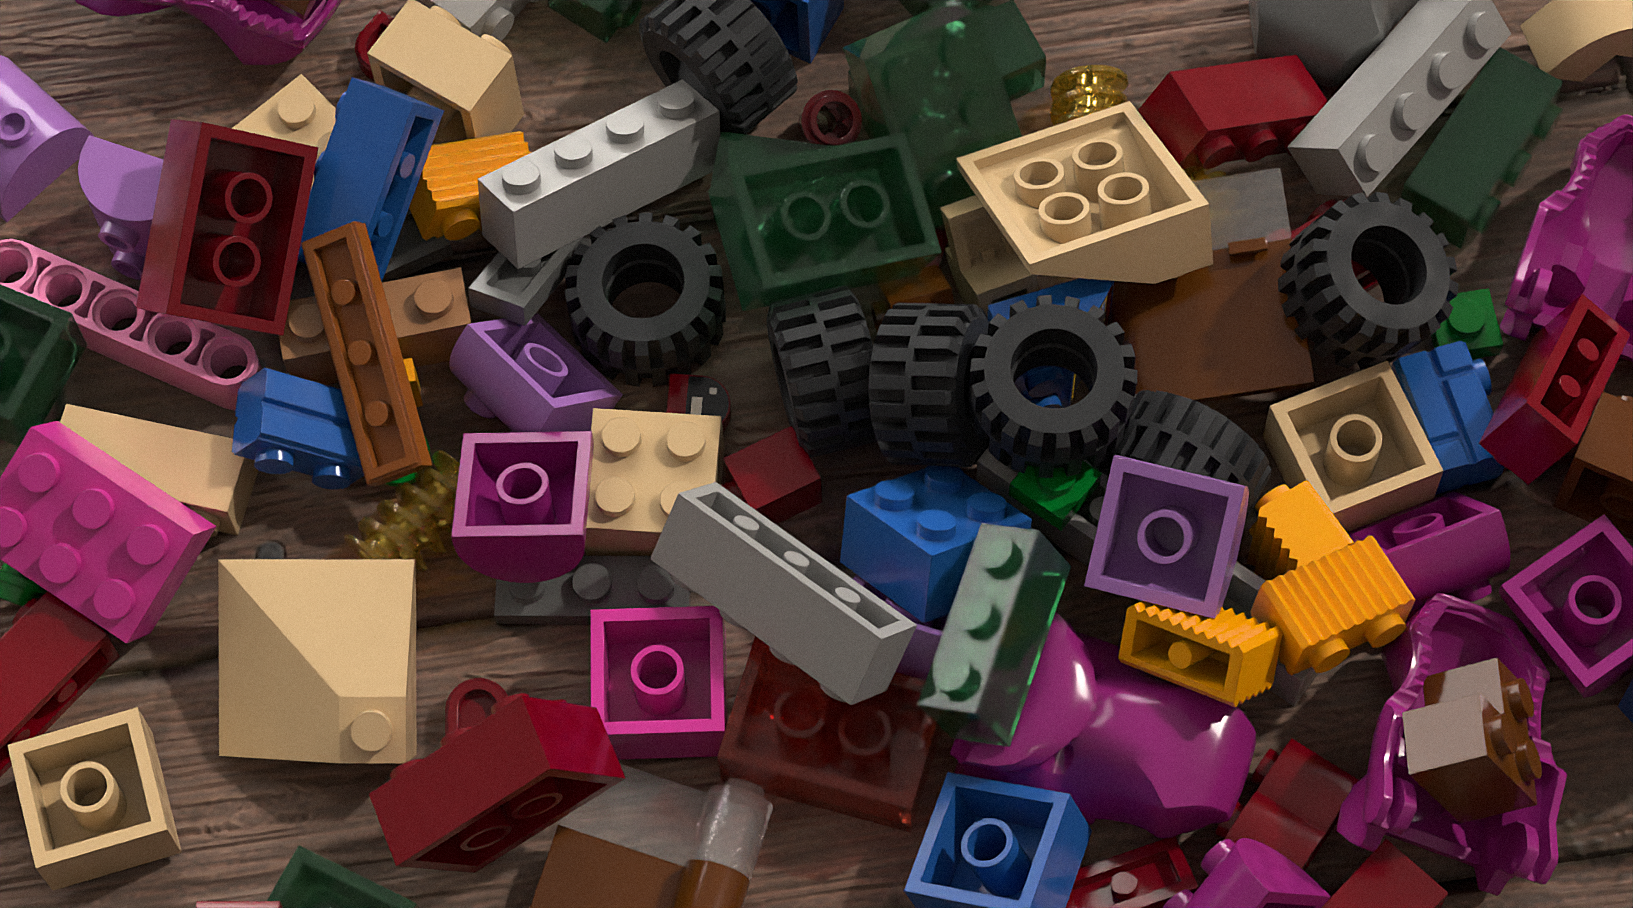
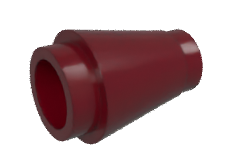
(841, 114)

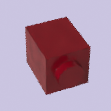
(774, 476)

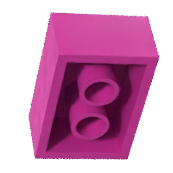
(95, 531)

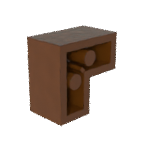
(1474, 741)

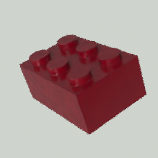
(227, 226)
(495, 784)

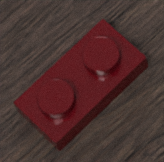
(1134, 878)

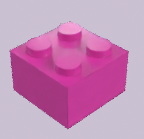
(660, 680)

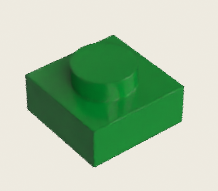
(1472, 322)
(1056, 497)

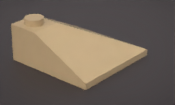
(1094, 200)
(317, 659)

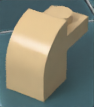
(1579, 35)
(981, 257)

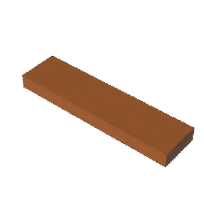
(366, 354)

